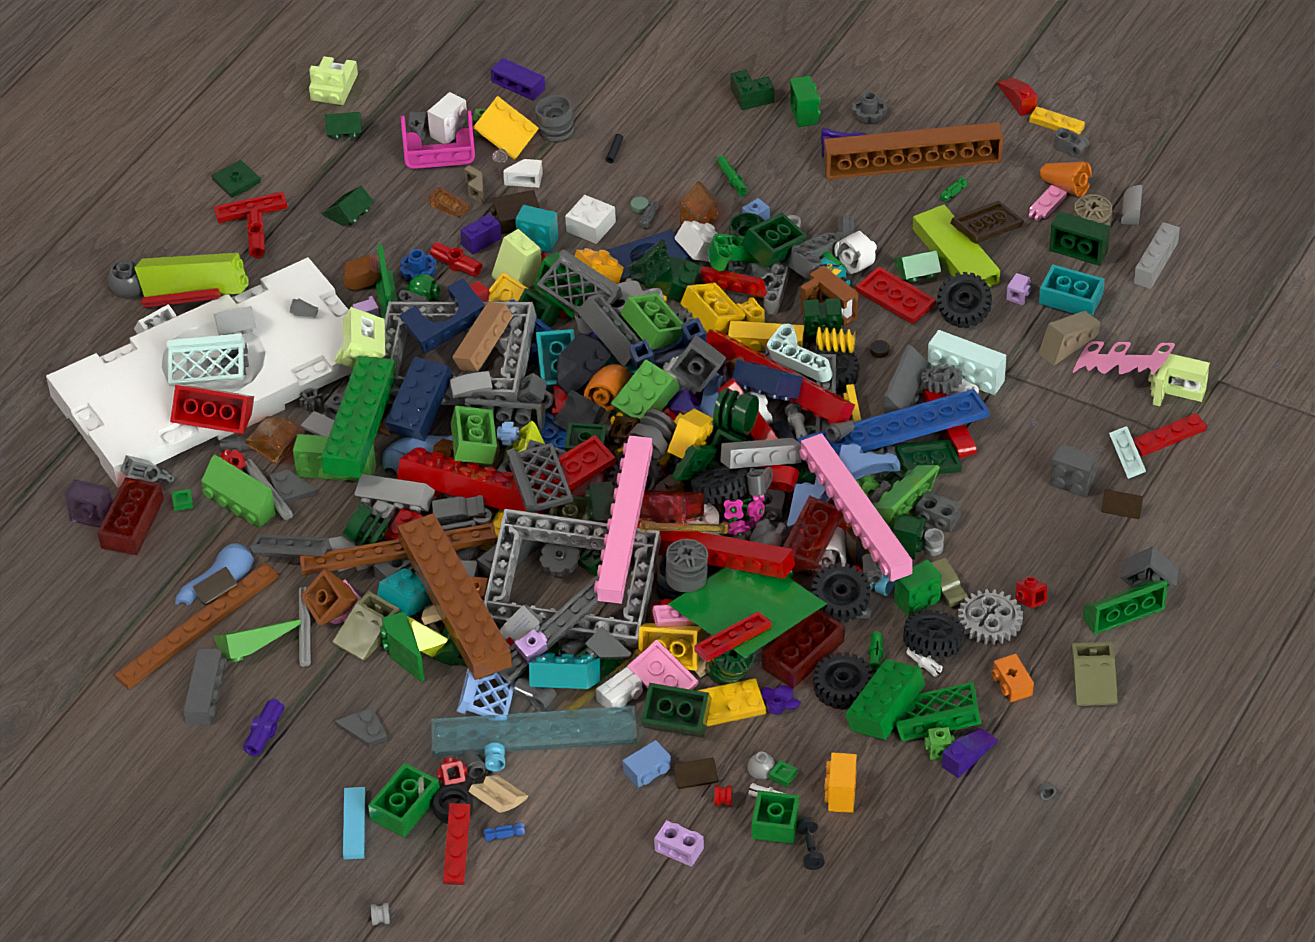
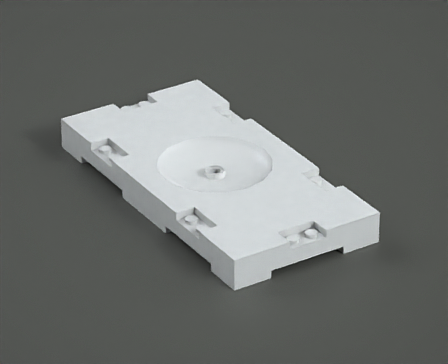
(125, 397)

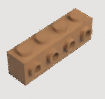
(482, 336)

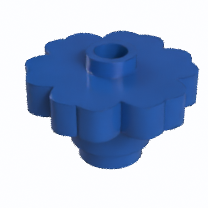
(417, 264)

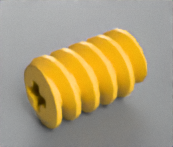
(836, 340)

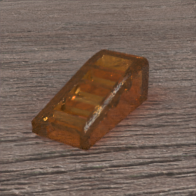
(440, 195)

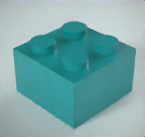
(538, 226)
(404, 591)

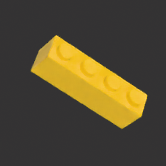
(758, 334)

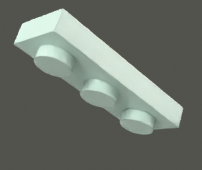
(1127, 452)

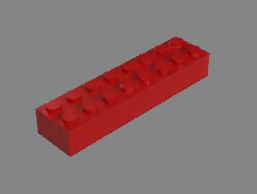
(463, 479)

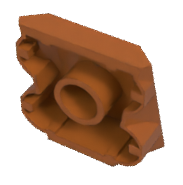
(361, 272)

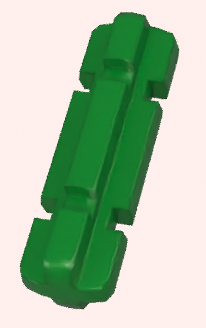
(953, 189)

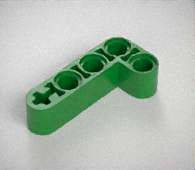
(727, 248)

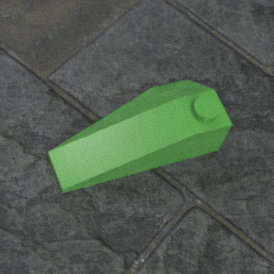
(243, 642)

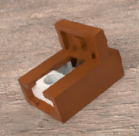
(827, 285)

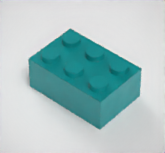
(1071, 290)
(549, 346)
(564, 671)

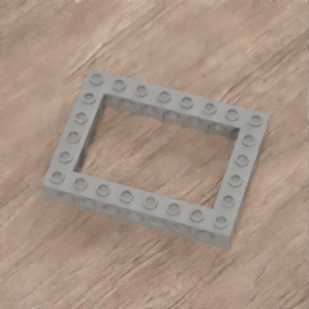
(516, 355)
(575, 533)

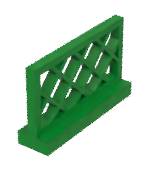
(385, 286)
(956, 718)

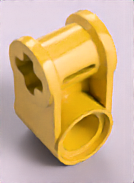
(752, 310)

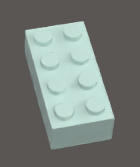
(978, 364)

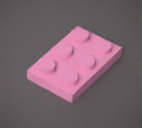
(661, 667)

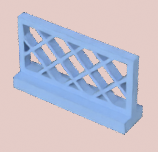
(471, 688)

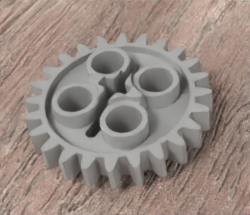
(990, 616)

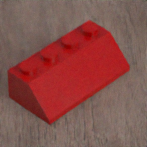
(211, 408)

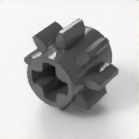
(310, 400)

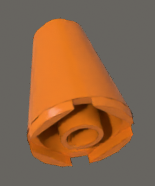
(1068, 176)

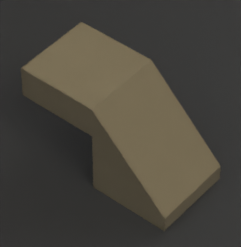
(475, 184)

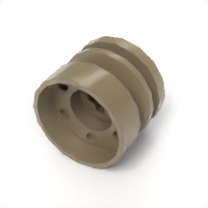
(1094, 208)

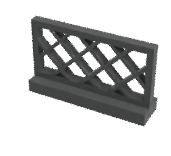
(586, 273)
(525, 487)

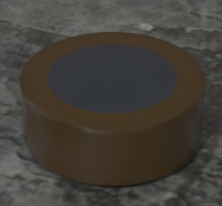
(879, 348)

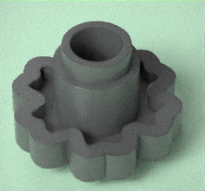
(869, 108)
(559, 559)

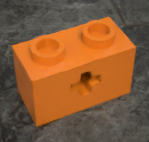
(1013, 678)

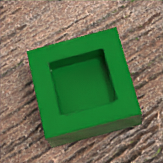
(182, 499)
(783, 773)

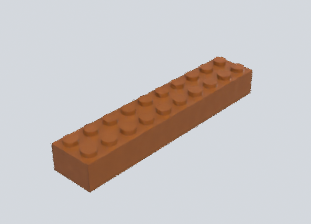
(913, 150)
(454, 596)

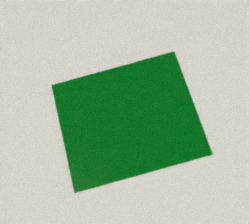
(737, 595)

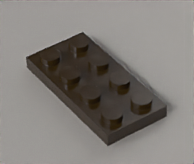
(987, 222)

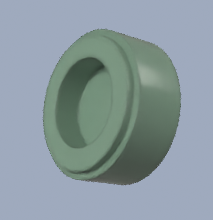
(639, 204)

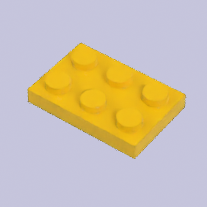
(735, 702)

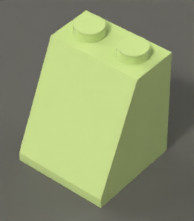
(518, 258)

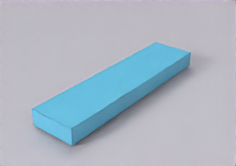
(354, 823)

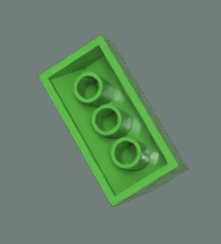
(238, 492)
(906, 493)

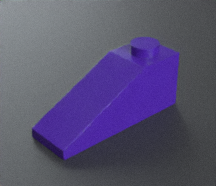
(684, 402)
(967, 751)

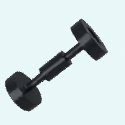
(813, 860)

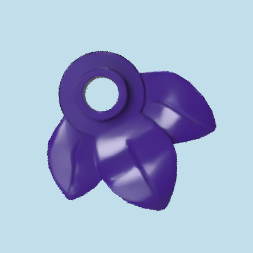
(779, 699)

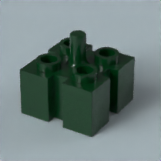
(821, 315)

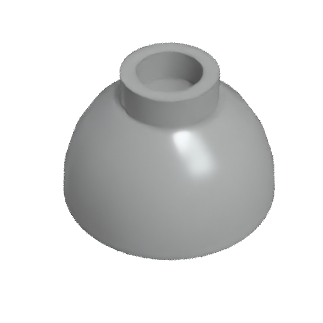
(760, 765)

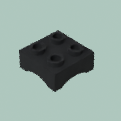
(578, 410)

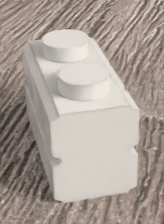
(619, 689)

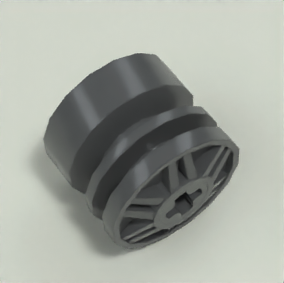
(555, 117)
(658, 427)
(686, 565)

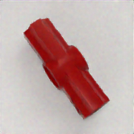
(255, 234)
(456, 259)

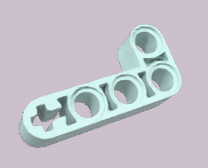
(784, 350)

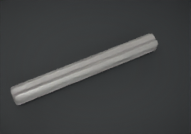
(279, 504)
(304, 631)

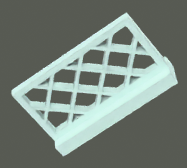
(209, 345)

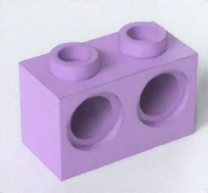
(679, 843)

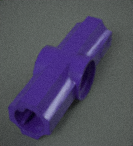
(263, 727)

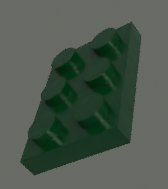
(929, 453)

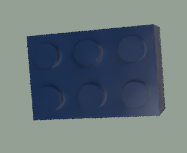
(767, 380)

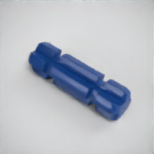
(504, 831)

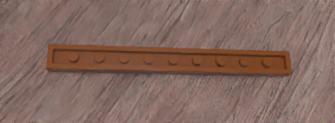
(390, 550)
(196, 626)

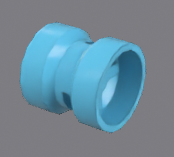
(494, 756)

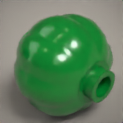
(424, 285)

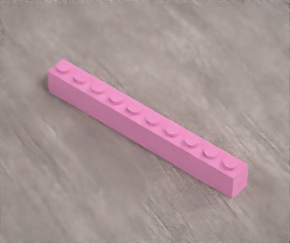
(856, 507)
(624, 519)

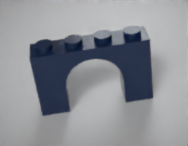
(631, 251)
(432, 334)
(641, 351)

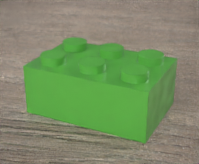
(652, 320)
(646, 389)
(473, 435)

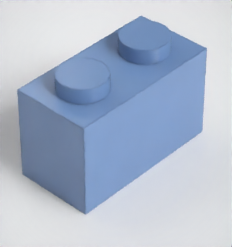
(647, 764)

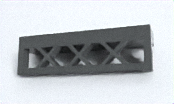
(290, 546)

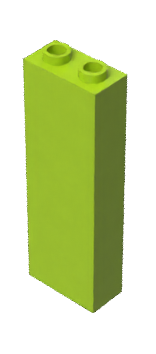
(953, 247)
(192, 273)

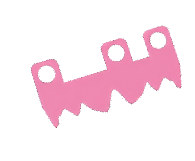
(1126, 363)

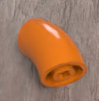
(607, 384)

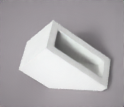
(524, 173)

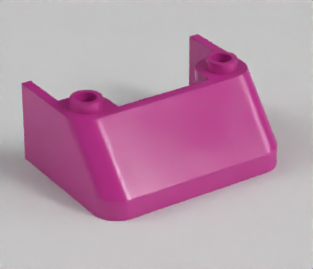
(438, 155)

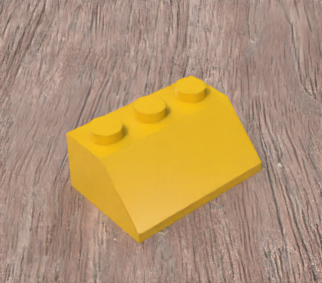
(505, 127)
(711, 306)
(676, 639)

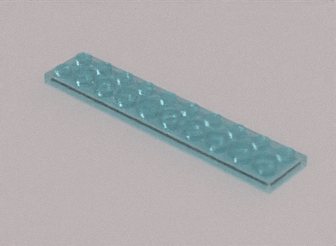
(535, 730)

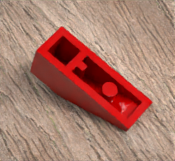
(1019, 94)

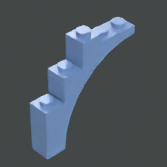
(858, 464)

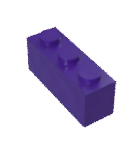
(518, 79)

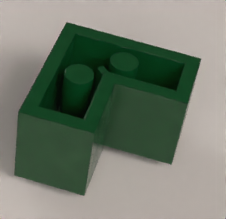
(751, 92)
(910, 533)

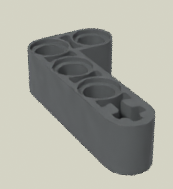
(805, 255)

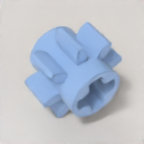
(507, 433)

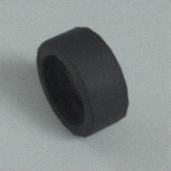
(447, 792)

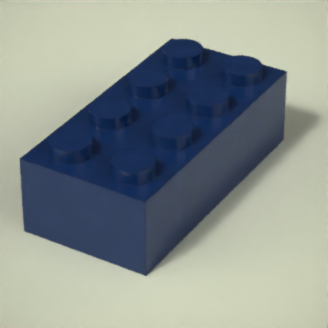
(419, 398)

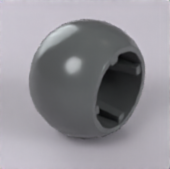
(123, 279)

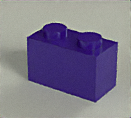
(480, 234)

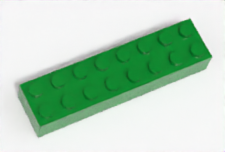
(358, 417)

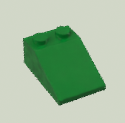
(402, 644)

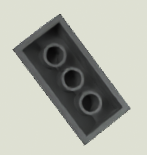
(906, 382)
(509, 411)

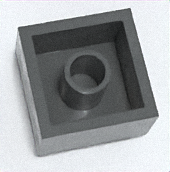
(698, 363)
(1073, 470)

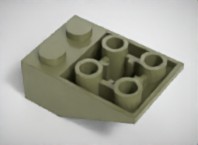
(361, 630)
(1094, 673)

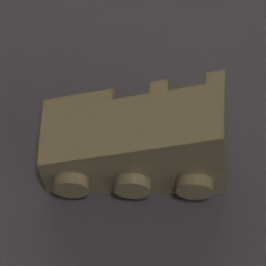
(1068, 336)

